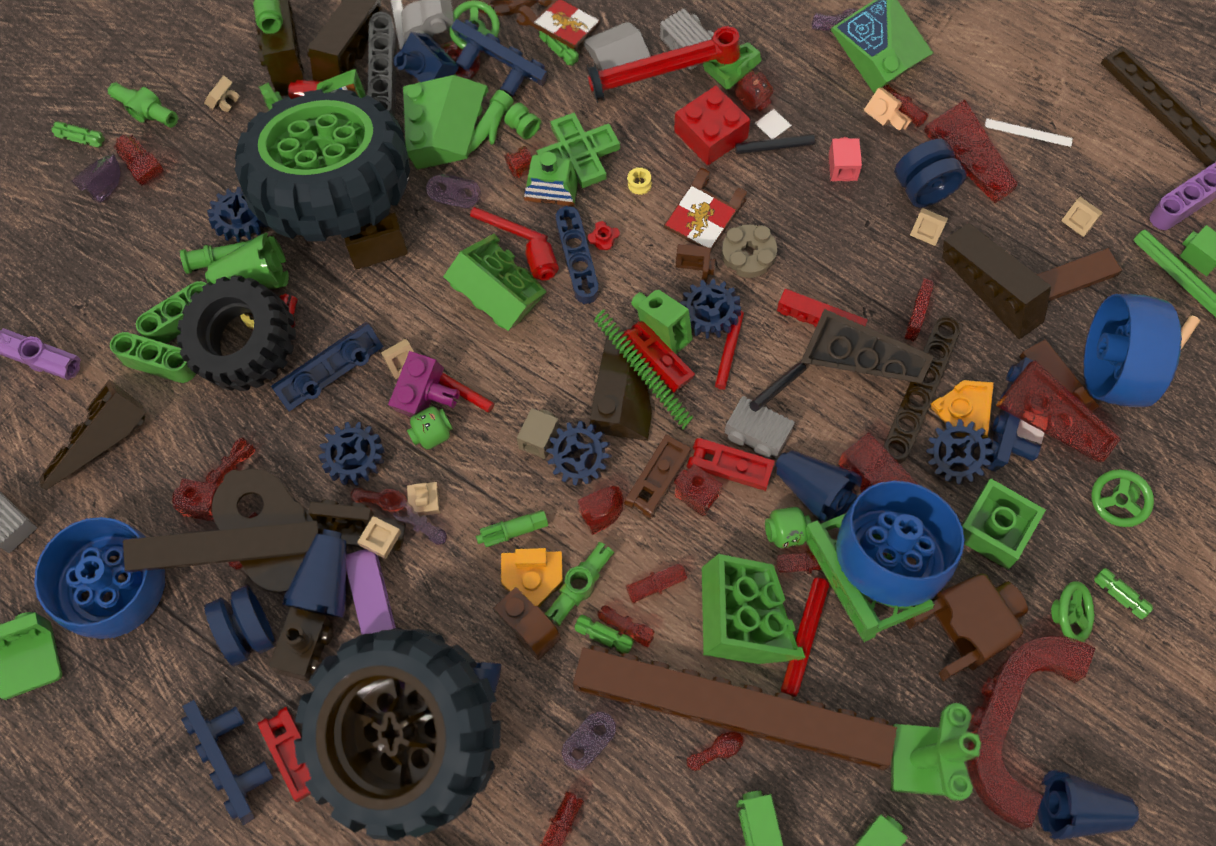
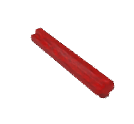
(806, 635)

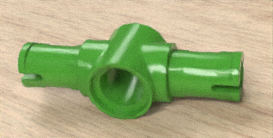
(143, 104)
(586, 570)

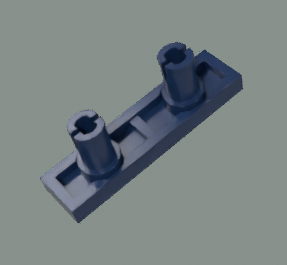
(512, 57)
(327, 366)
(1005, 426)
(222, 777)

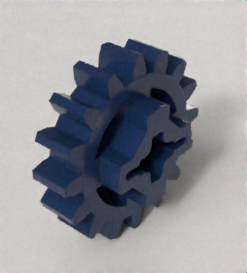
(233, 217)
(710, 308)
(970, 441)
(581, 464)
(348, 465)

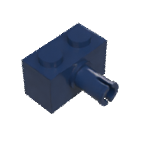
(424, 58)

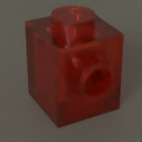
(697, 489)
(194, 499)

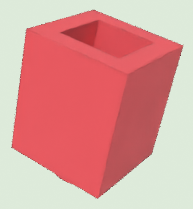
(845, 159)

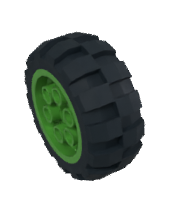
(322, 164)

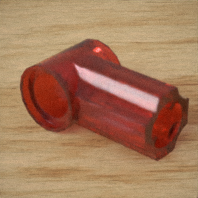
(139, 162)

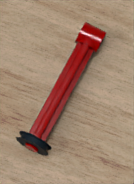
(723, 47)

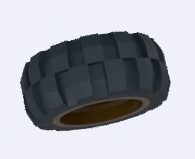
(339, 733)

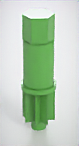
(512, 528)

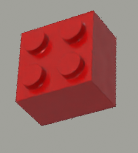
(711, 125)

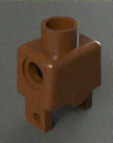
(977, 620)

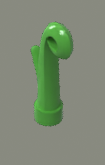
(499, 105)

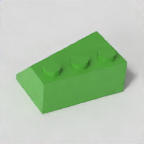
(495, 282)

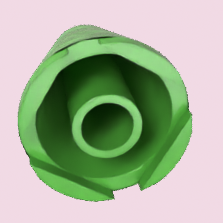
(256, 260)

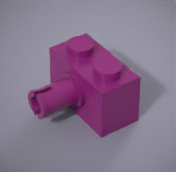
(420, 386)

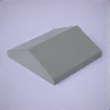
(617, 46)

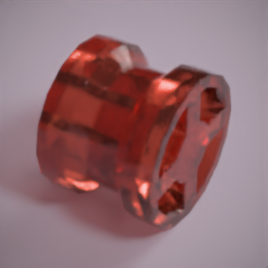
(519, 161)

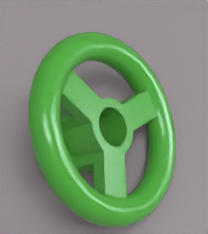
(474, 7)
(1126, 487)
(1070, 611)

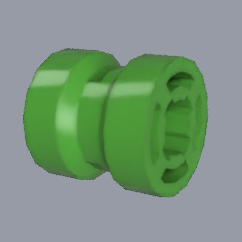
(521, 120)

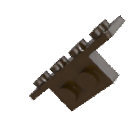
(347, 520)

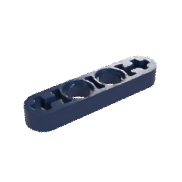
(577, 254)

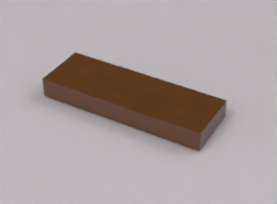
(1081, 273)

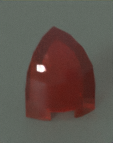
(601, 508)

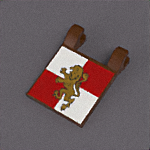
(560, 21)
(701, 215)

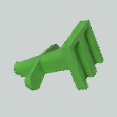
(933, 757)

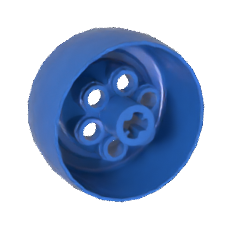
(1132, 350)
(911, 525)
(68, 571)

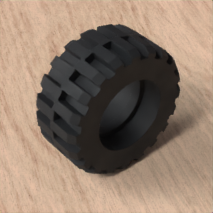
(211, 313)

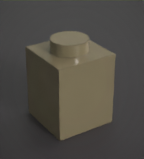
(537, 431)

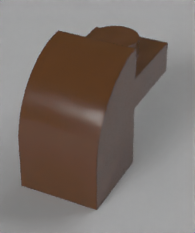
(528, 622)

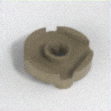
(749, 236)

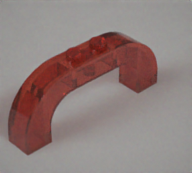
(991, 721)

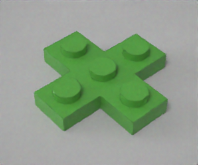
(582, 147)

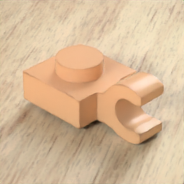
(885, 108)

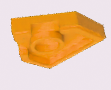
(967, 402)
(532, 572)

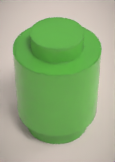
(268, 15)

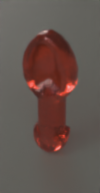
(386, 499)
(723, 747)

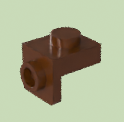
(695, 257)

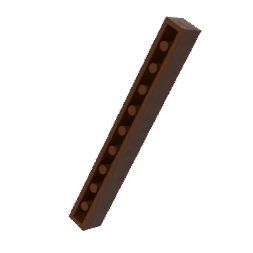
(735, 708)

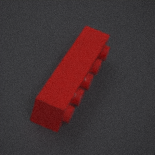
(810, 310)

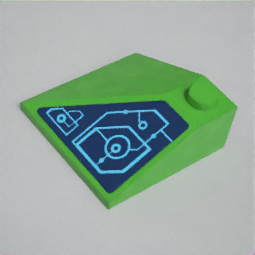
(881, 42)

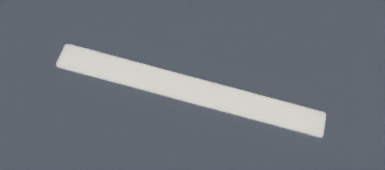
(397, 9)
(1023, 131)

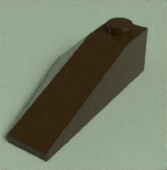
(620, 397)

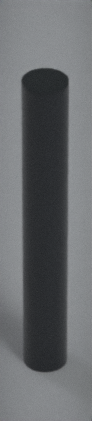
(774, 144)
(776, 387)

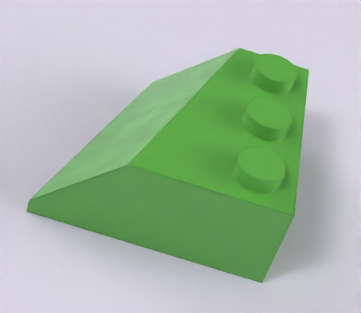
(441, 119)
(745, 612)

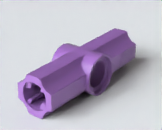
(47, 358)

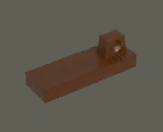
(1050, 361)

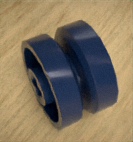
(930, 173)
(239, 625)

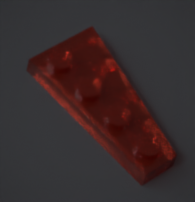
(973, 150)
(1055, 411)

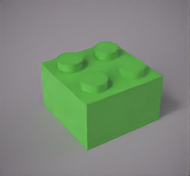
(1000, 523)

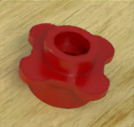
(603, 243)

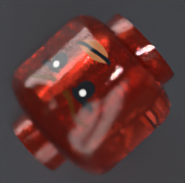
(754, 91)

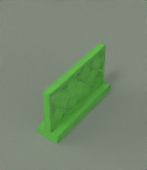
(853, 601)

